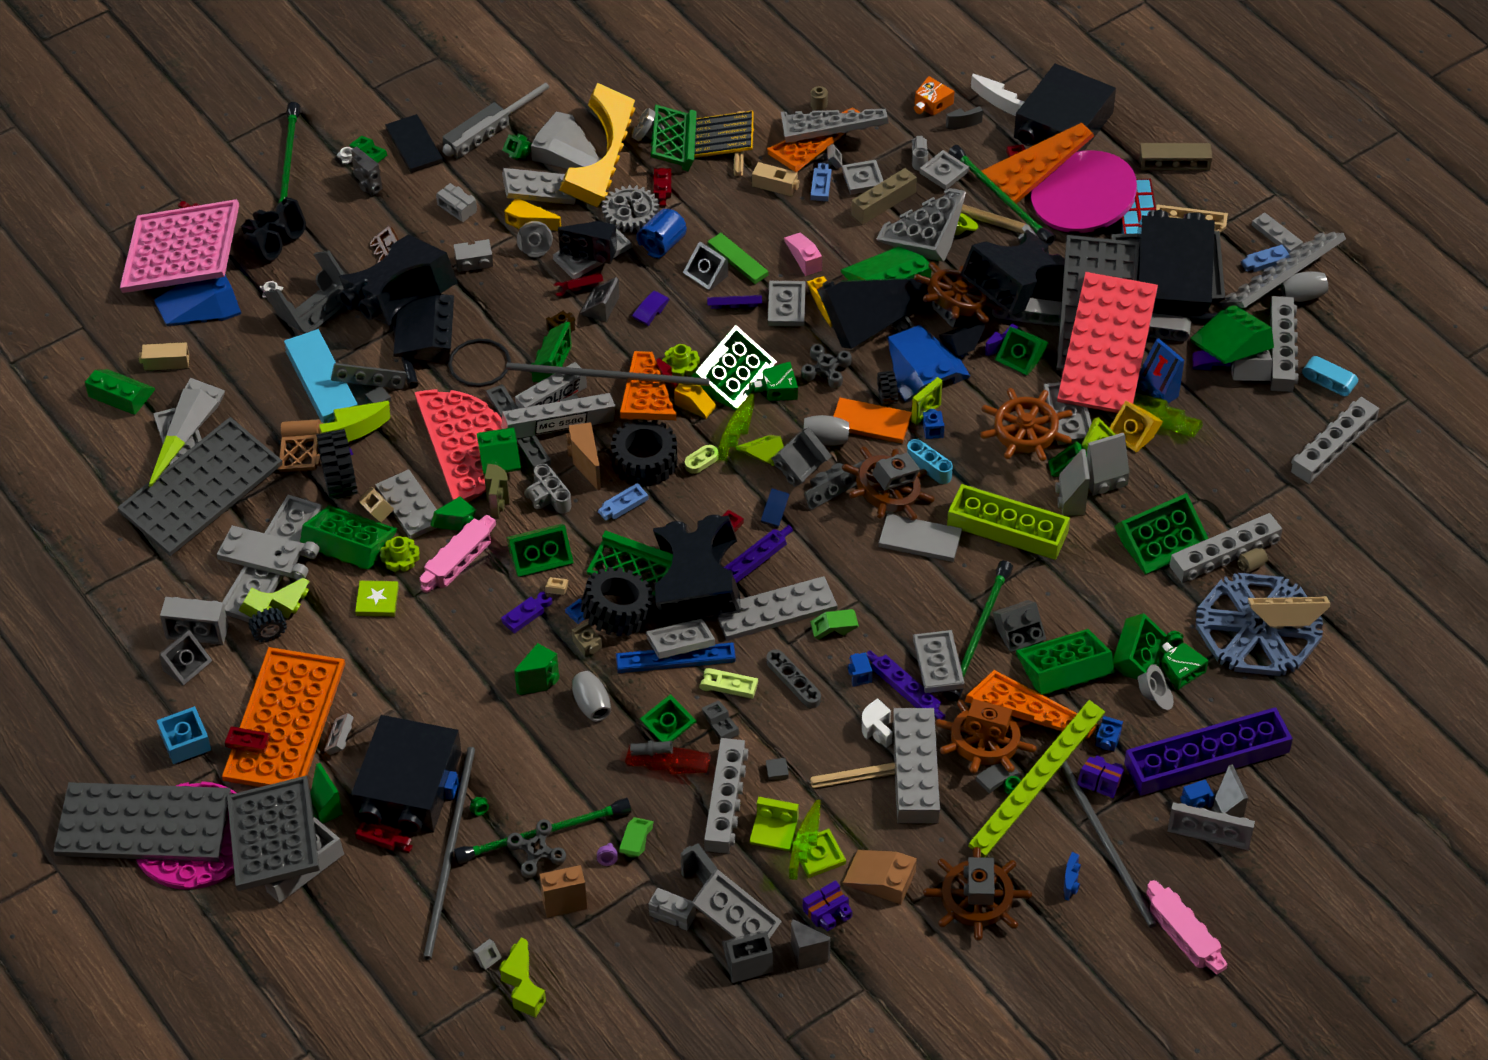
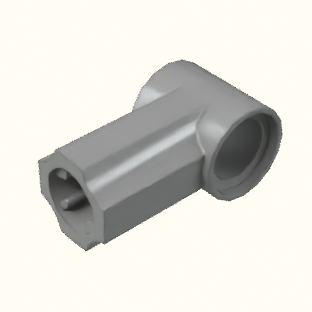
(919, 152)

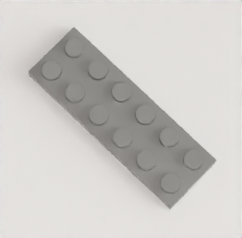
(779, 608)

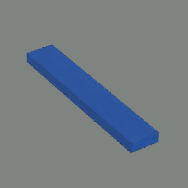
(649, 660)

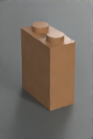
(563, 891)

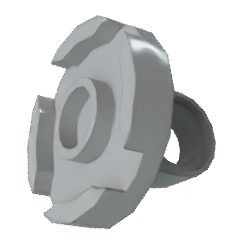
(645, 125)
(534, 238)

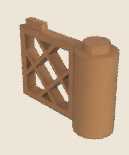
(302, 432)

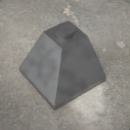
(1231, 795)

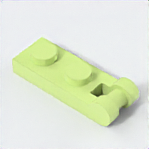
(729, 683)

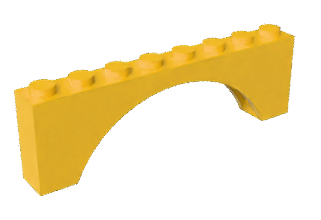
(591, 181)

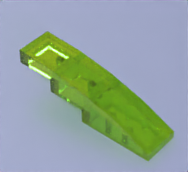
(1172, 417)
(738, 424)
(806, 836)

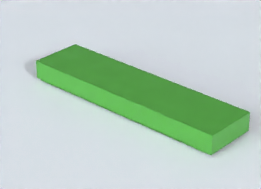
(738, 258)

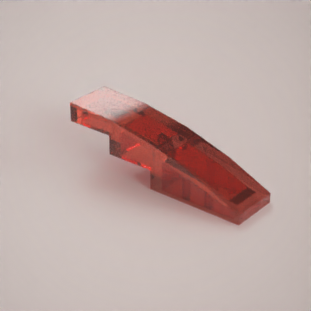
(678, 762)

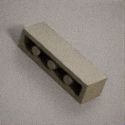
(1175, 156)
(884, 196)

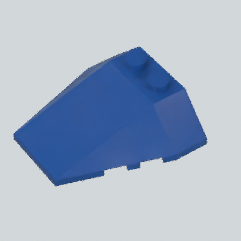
(198, 302)
(921, 359)

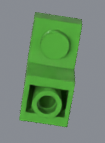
(839, 621)
(635, 837)

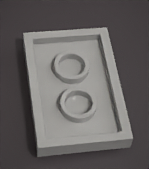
(786, 303)
(680, 638)

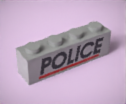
(552, 389)

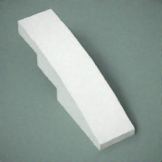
(996, 94)

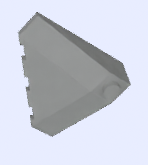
(563, 144)
(928, 229)

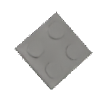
(944, 170)
(862, 176)

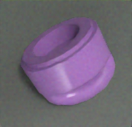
(607, 855)

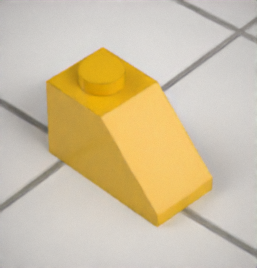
(694, 399)

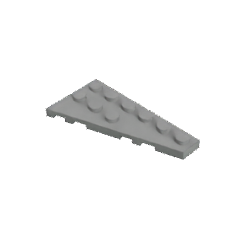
(828, 122)

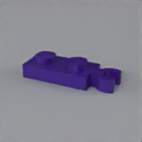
(526, 612)

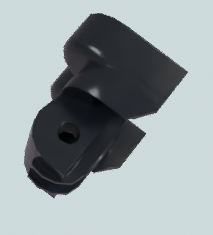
(259, 232)

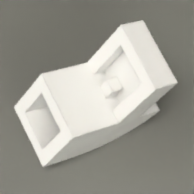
(874, 722)

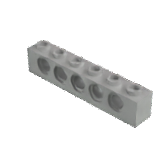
(1284, 351)
(1334, 440)
(1225, 547)
(716, 839)

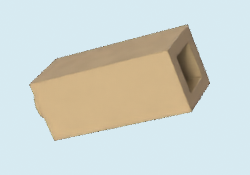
(775, 179)
(164, 356)

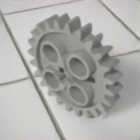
(618, 212)

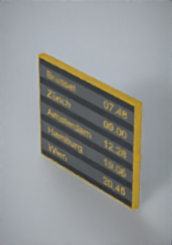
(724, 134)

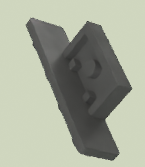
(368, 376)
(830, 484)

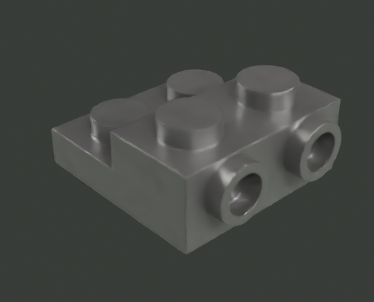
(366, 171)

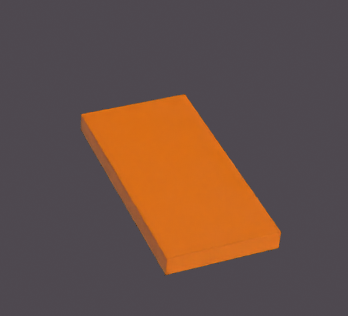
(874, 420)

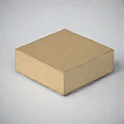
(556, 586)

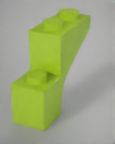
(284, 599)
(515, 972)

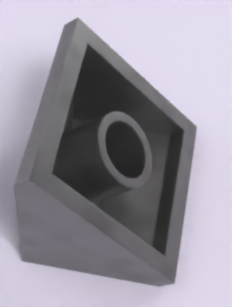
(707, 266)
(602, 300)
(184, 658)
(809, 945)

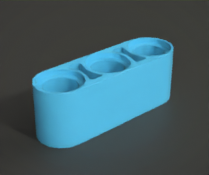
(1330, 376)
(926, 458)

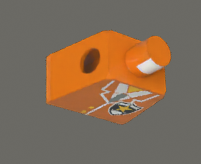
(933, 97)

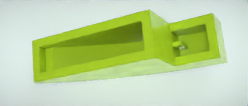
(358, 419)

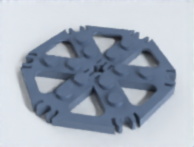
(1245, 622)

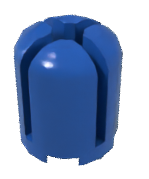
(662, 232)

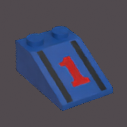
(1161, 373)

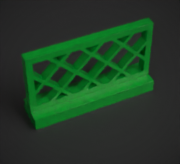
(686, 138)
(633, 549)

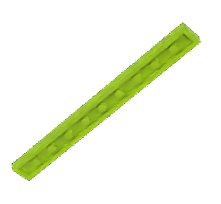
(1037, 778)

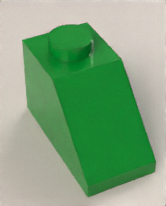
(1060, 461)
(453, 515)

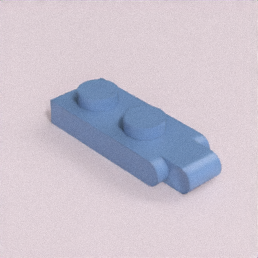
(821, 182)
(1264, 258)
(623, 502)

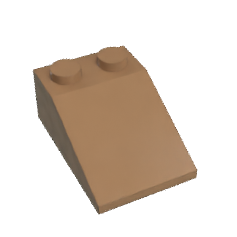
(583, 452)
(881, 874)

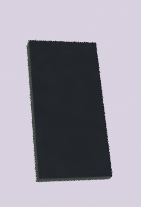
(414, 143)

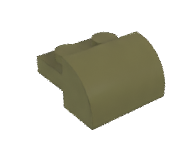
(496, 489)

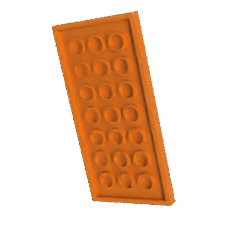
(291, 705)

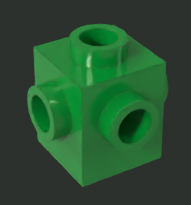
(517, 146)

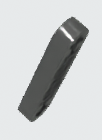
(796, 676)

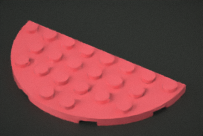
(453, 427)

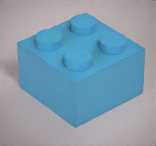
(184, 735)

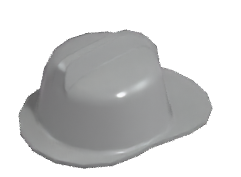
(1154, 687)

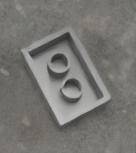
(203, 618)

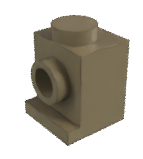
(586, 639)

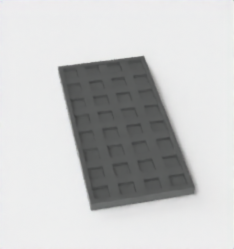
(1095, 256)
(200, 486)
(142, 822)

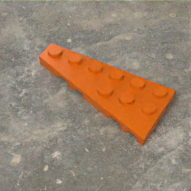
(800, 153)
(1028, 168)
(646, 398)
(1023, 701)

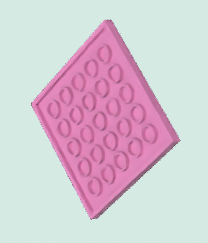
(180, 246)

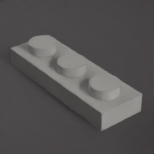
(1276, 232)

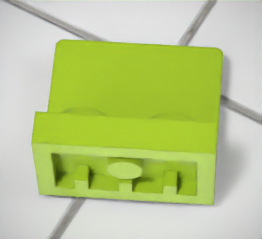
(774, 824)

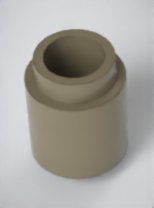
(819, 98)
(1252, 560)

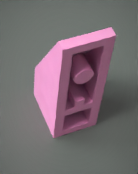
(805, 253)

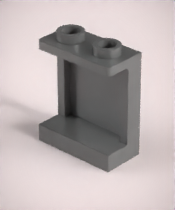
(801, 457)
(696, 861)

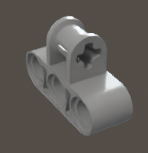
(548, 490)

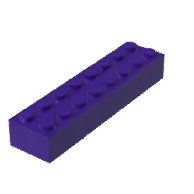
(1208, 751)

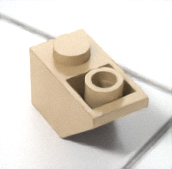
(375, 504)

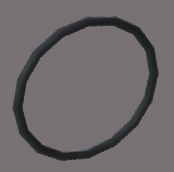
(475, 341)

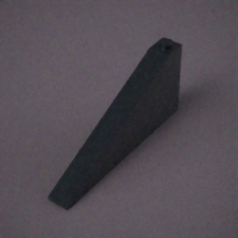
(868, 305)

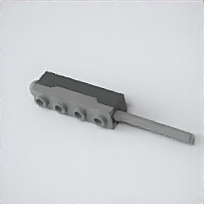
(483, 126)

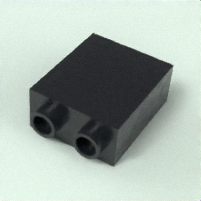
(1061, 102)
(1177, 259)
(406, 774)

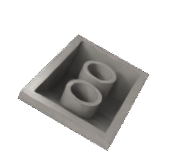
(1107, 464)
(1074, 486)

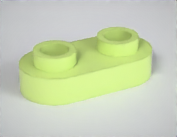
(699, 459)

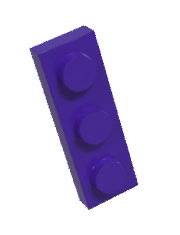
(734, 301)

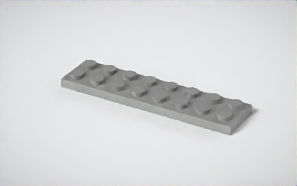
(1283, 270)
(285, 524)

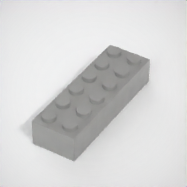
(915, 765)

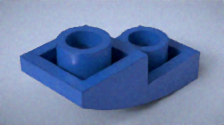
(1071, 883)

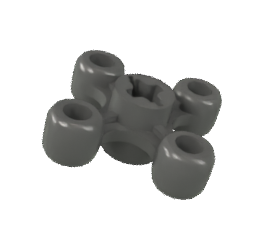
(826, 366)
(543, 851)

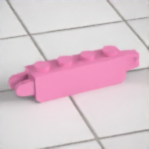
(457, 554)
(1184, 928)

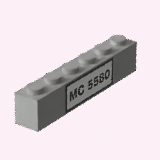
(559, 415)

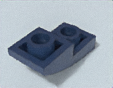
(775, 508)

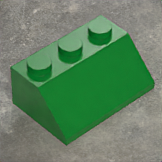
(554, 350)
(118, 390)
(540, 549)
(1138, 646)

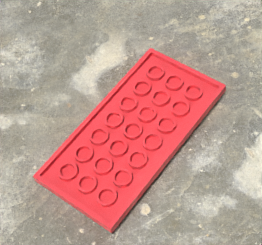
(1107, 342)

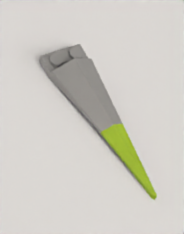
(193, 409)

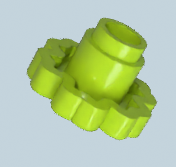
(682, 360)
(399, 554)

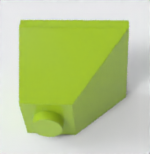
(762, 448)

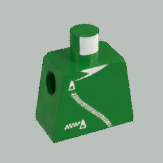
(778, 383)
(1182, 664)

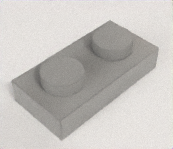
(338, 734)

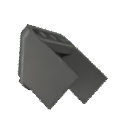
(317, 307)

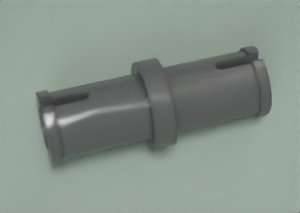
(651, 748)

